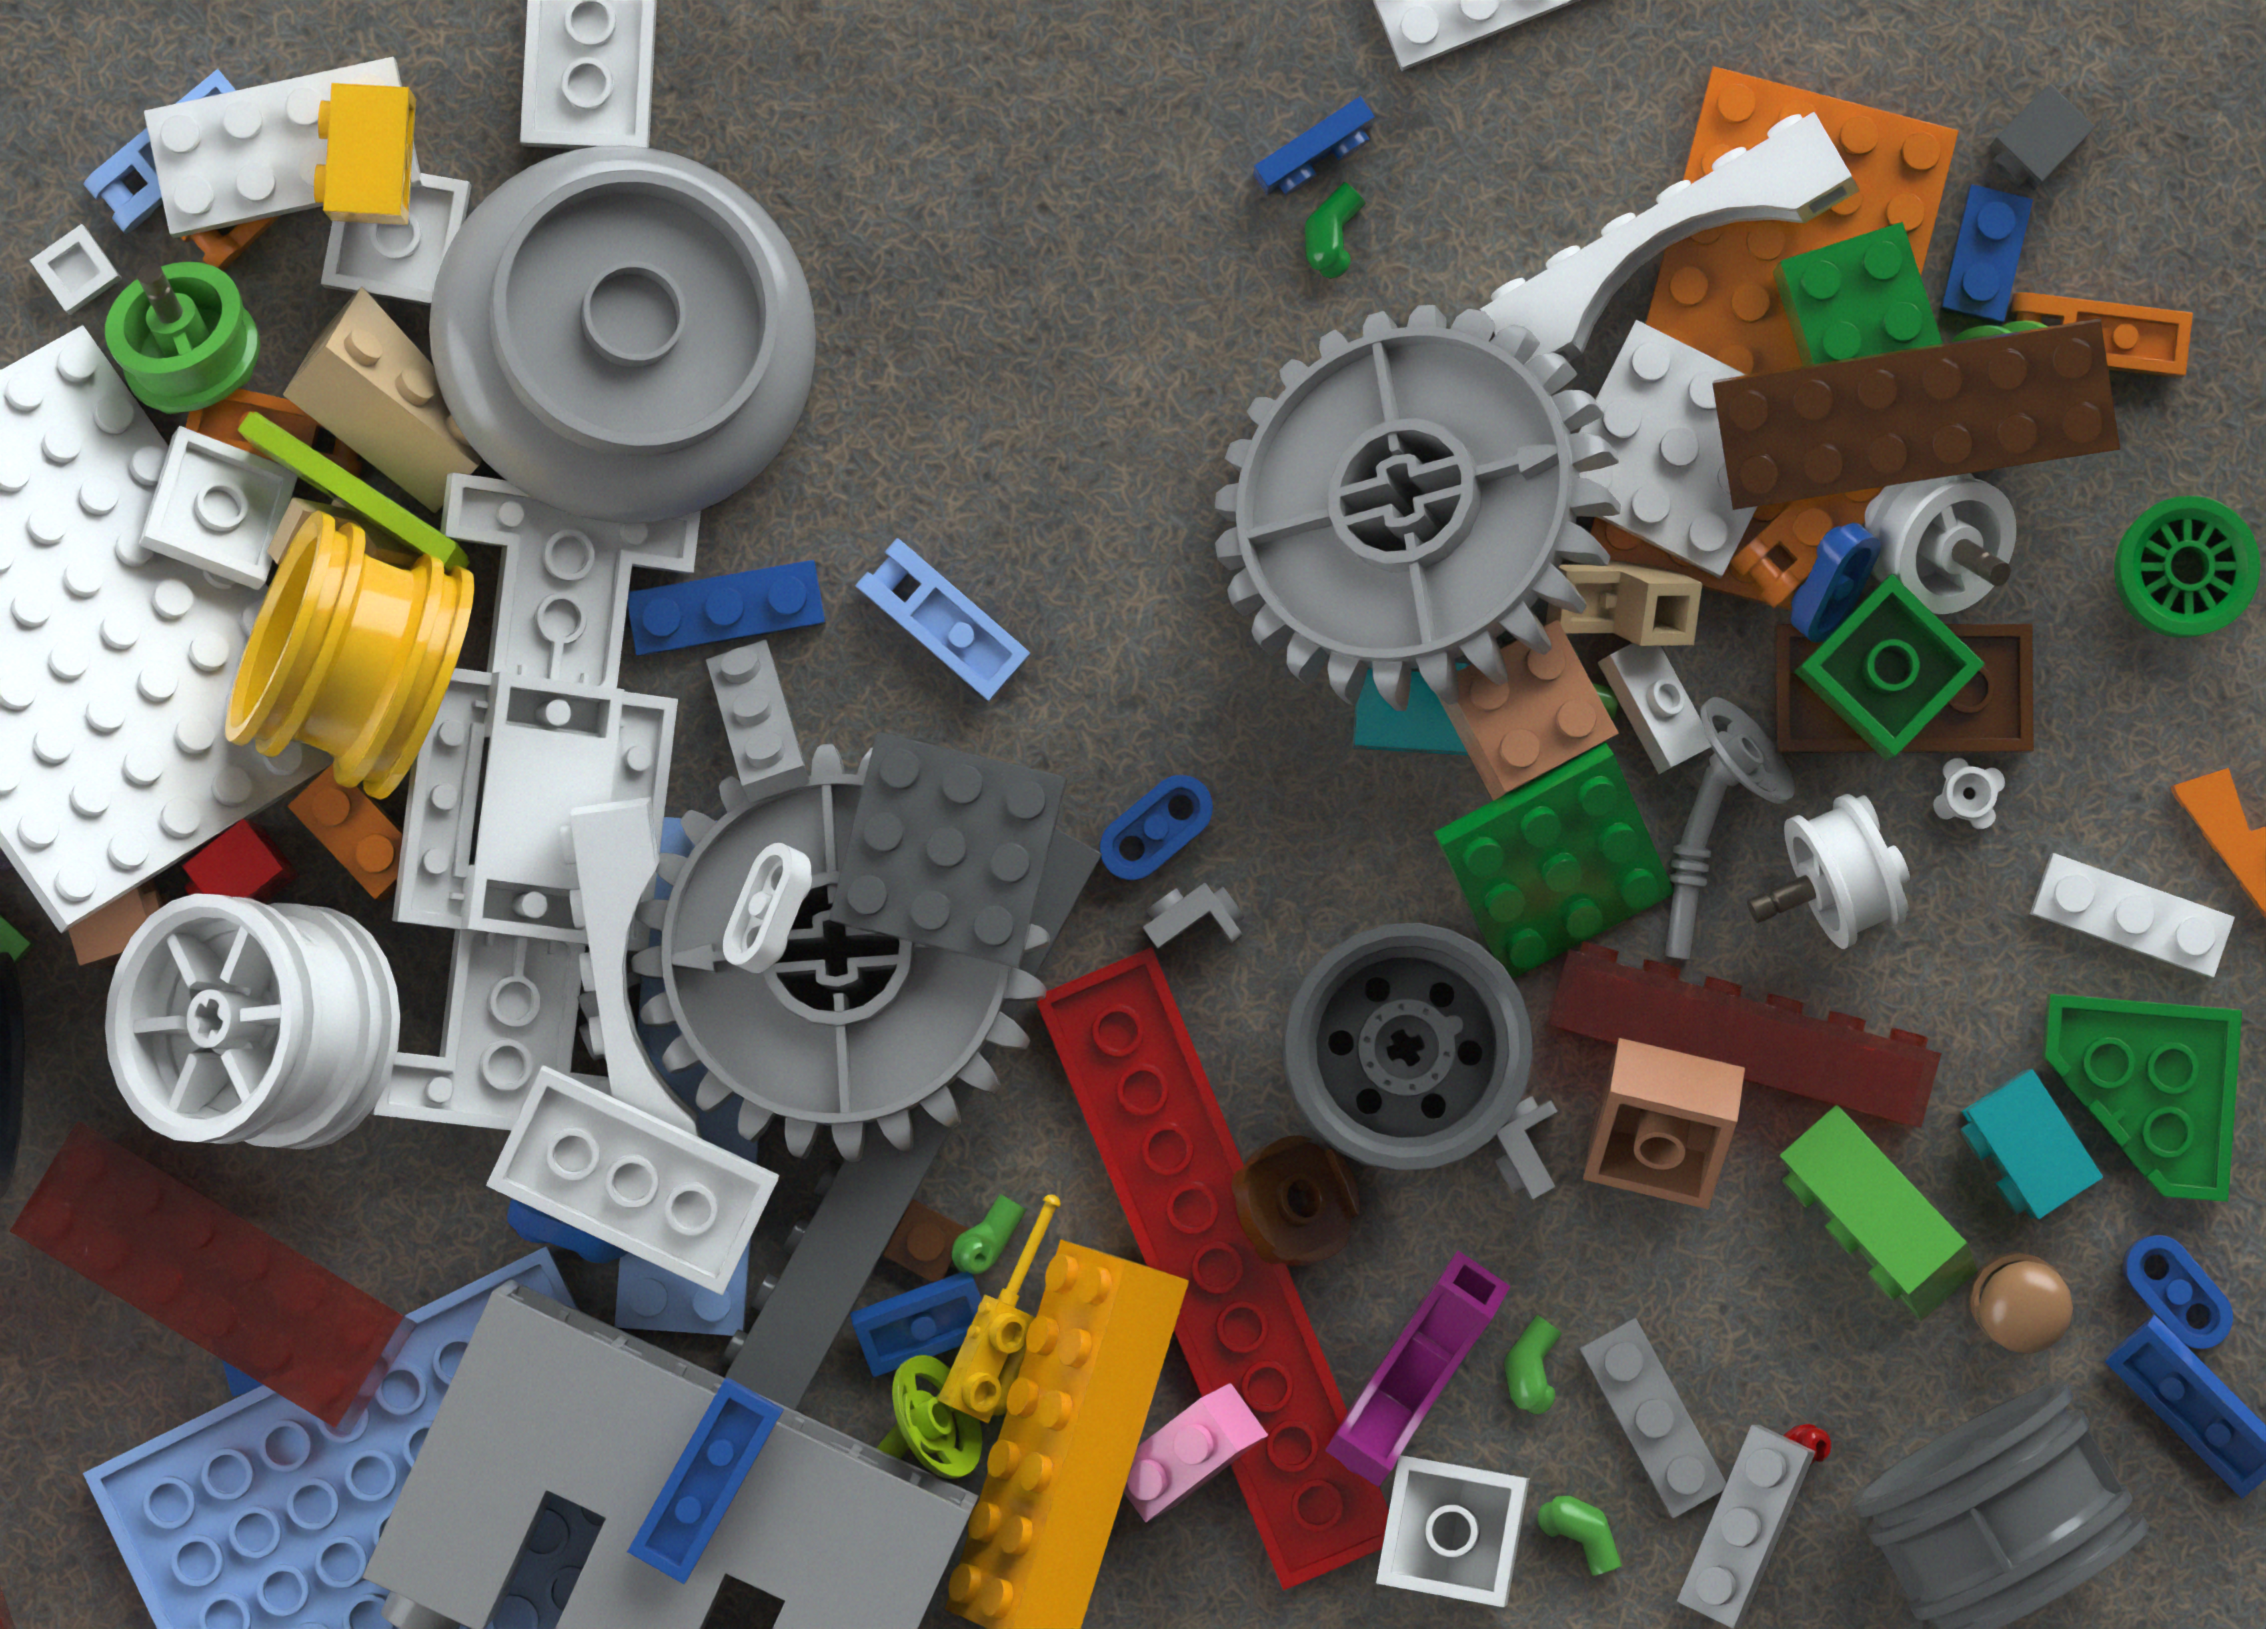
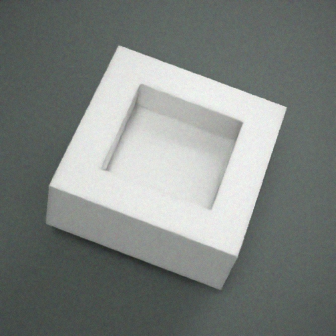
(75, 269)

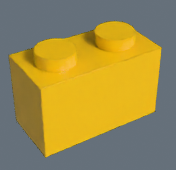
(366, 153)

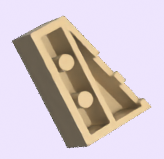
(382, 400)

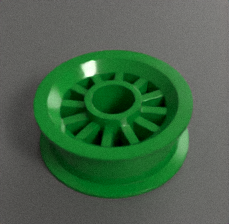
(2234, 537)

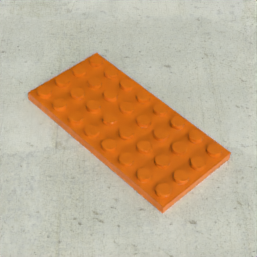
(1720, 283)

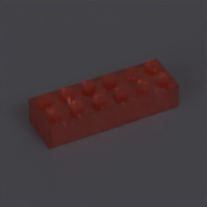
(213, 1277)

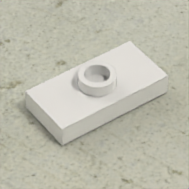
(1655, 704)

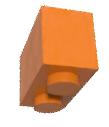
(353, 831)

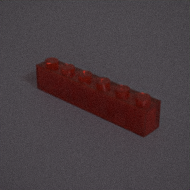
(1771, 1040)

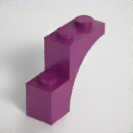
(1417, 1368)

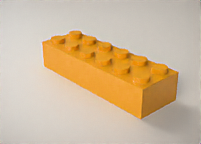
(1066, 1442)

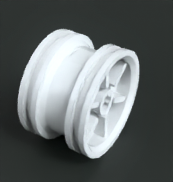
(252, 1022)

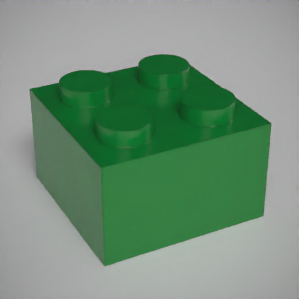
(1856, 298)
(1889, 667)

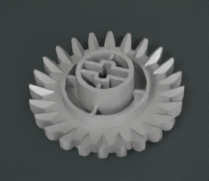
(1413, 503)
(760, 1034)

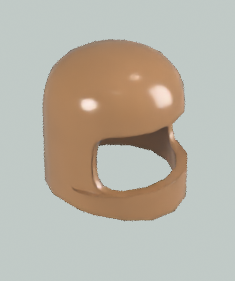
(2023, 1304)

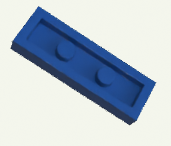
(725, 608)
(2193, 1403)
(705, 1480)

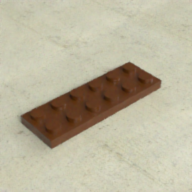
(1916, 414)

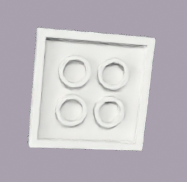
(1668, 450)

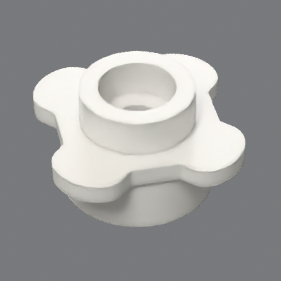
(1984, 783)

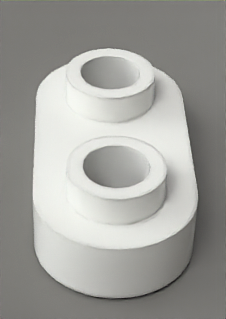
(767, 908)

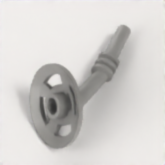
(1736, 759)

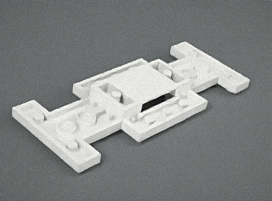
(555, 745)

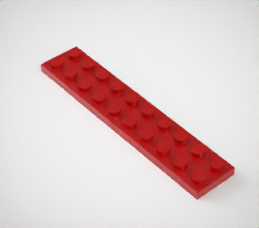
(1239, 1314)

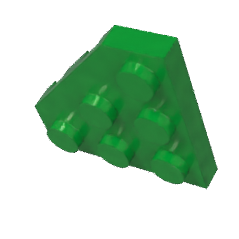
(2154, 1083)

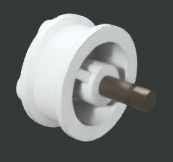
(1943, 539)
(1840, 872)

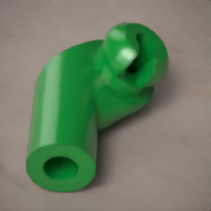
(1325, 233)

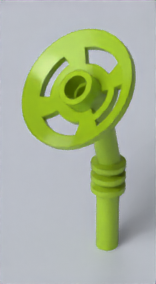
(925, 1419)

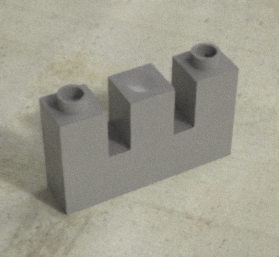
(601, 1420)

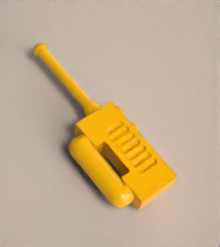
(995, 1340)

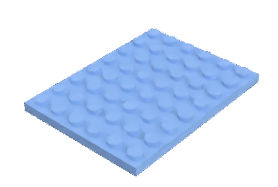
(276, 1513)

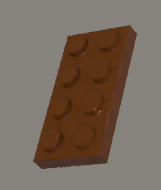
(1984, 716)

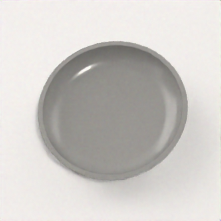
(623, 334)

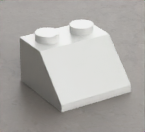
(1452, 1531)

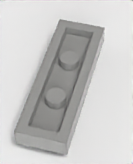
(757, 721)
(1653, 1417)
(1746, 1526)

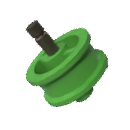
(182, 336)

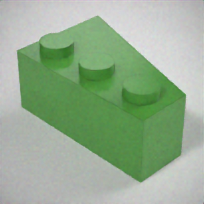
(1877, 1213)

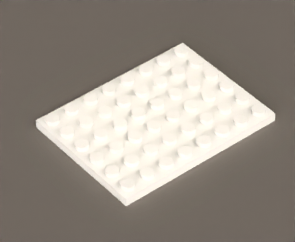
(110, 651)

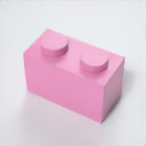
(1191, 1451)

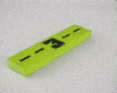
(350, 491)

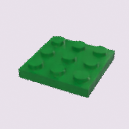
(1555, 861)

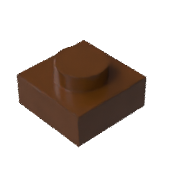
(924, 1241)

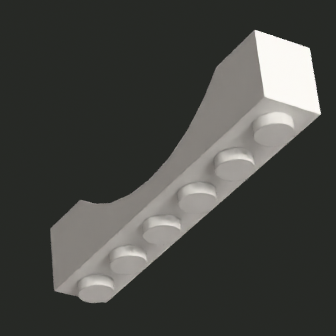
(1781, 179)
(614, 863)

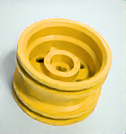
(350, 655)

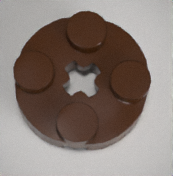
(1264, 1207)

